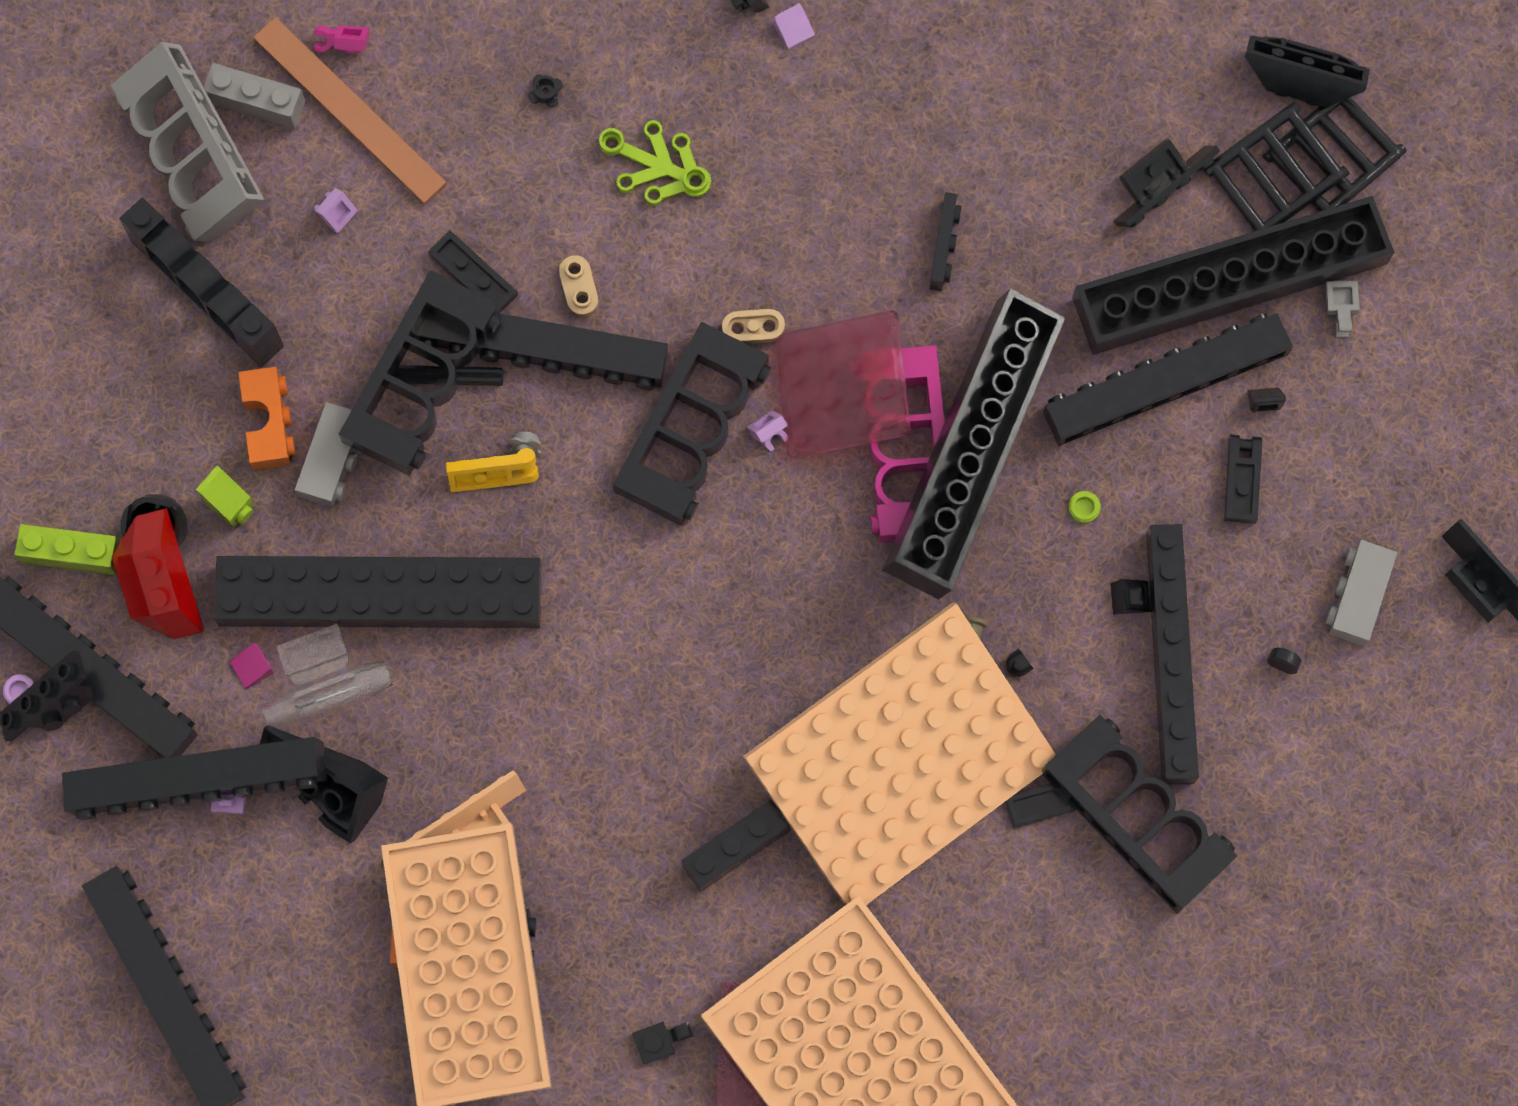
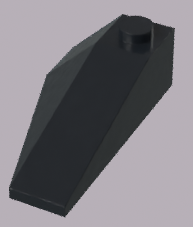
(347, 796)

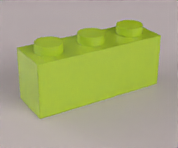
(66, 549)

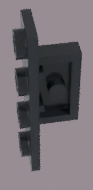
(1158, 175)
(1481, 574)
(49, 700)

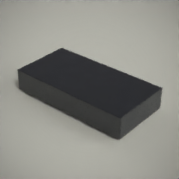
(1037, 805)

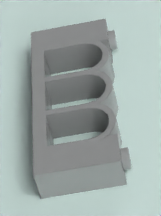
(139, 93)

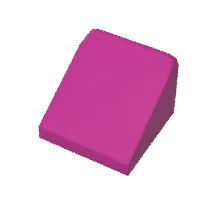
(251, 666)

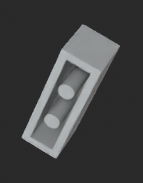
(254, 95)
(327, 460)
(1360, 592)

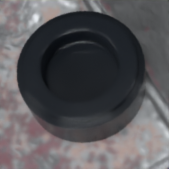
(1284, 660)

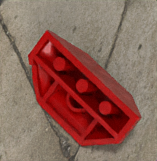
(156, 577)

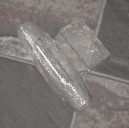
(322, 679)

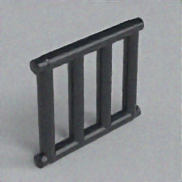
(1266, 132)
(1371, 170)

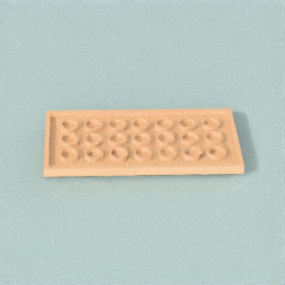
(466, 966)

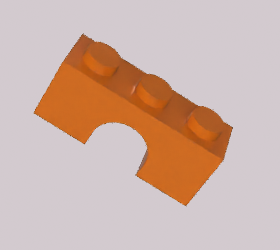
(270, 445)

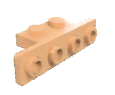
(479, 810)

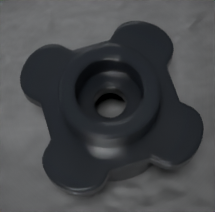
(543, 82)

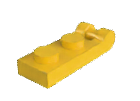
(493, 471)

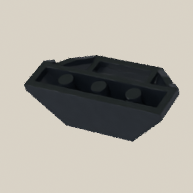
(1305, 71)

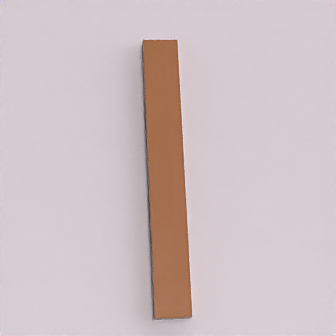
(350, 111)

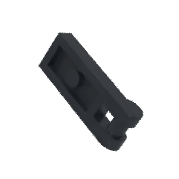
(1243, 480)

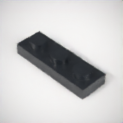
(945, 242)
(471, 270)

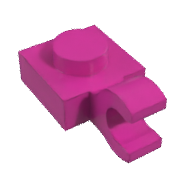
(345, 38)

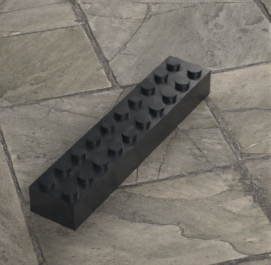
(1232, 275)
(973, 444)
(378, 592)

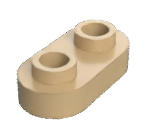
(577, 285)
(753, 323)

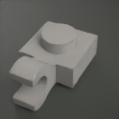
(1342, 301)

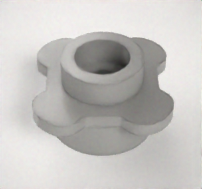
(525, 440)

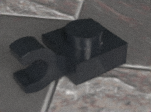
(657, 1042)

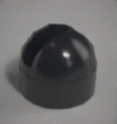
(1018, 664)

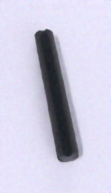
(438, 375)

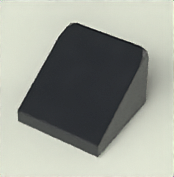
(1266, 399)
(1130, 596)

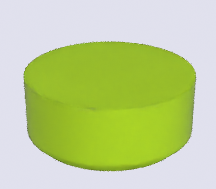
(1084, 507)

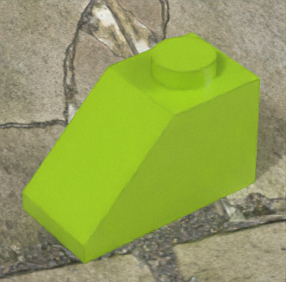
(225, 498)

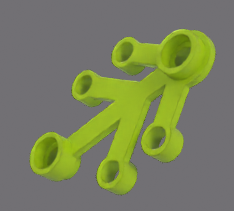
(659, 165)

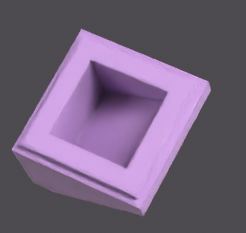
(793, 26)

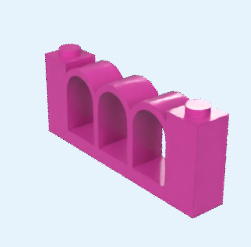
(919, 369)

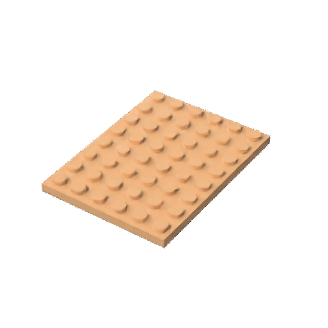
(901, 757)
(849, 1026)

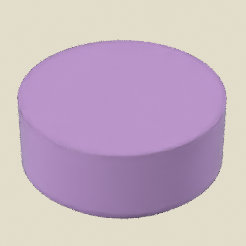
(16, 686)

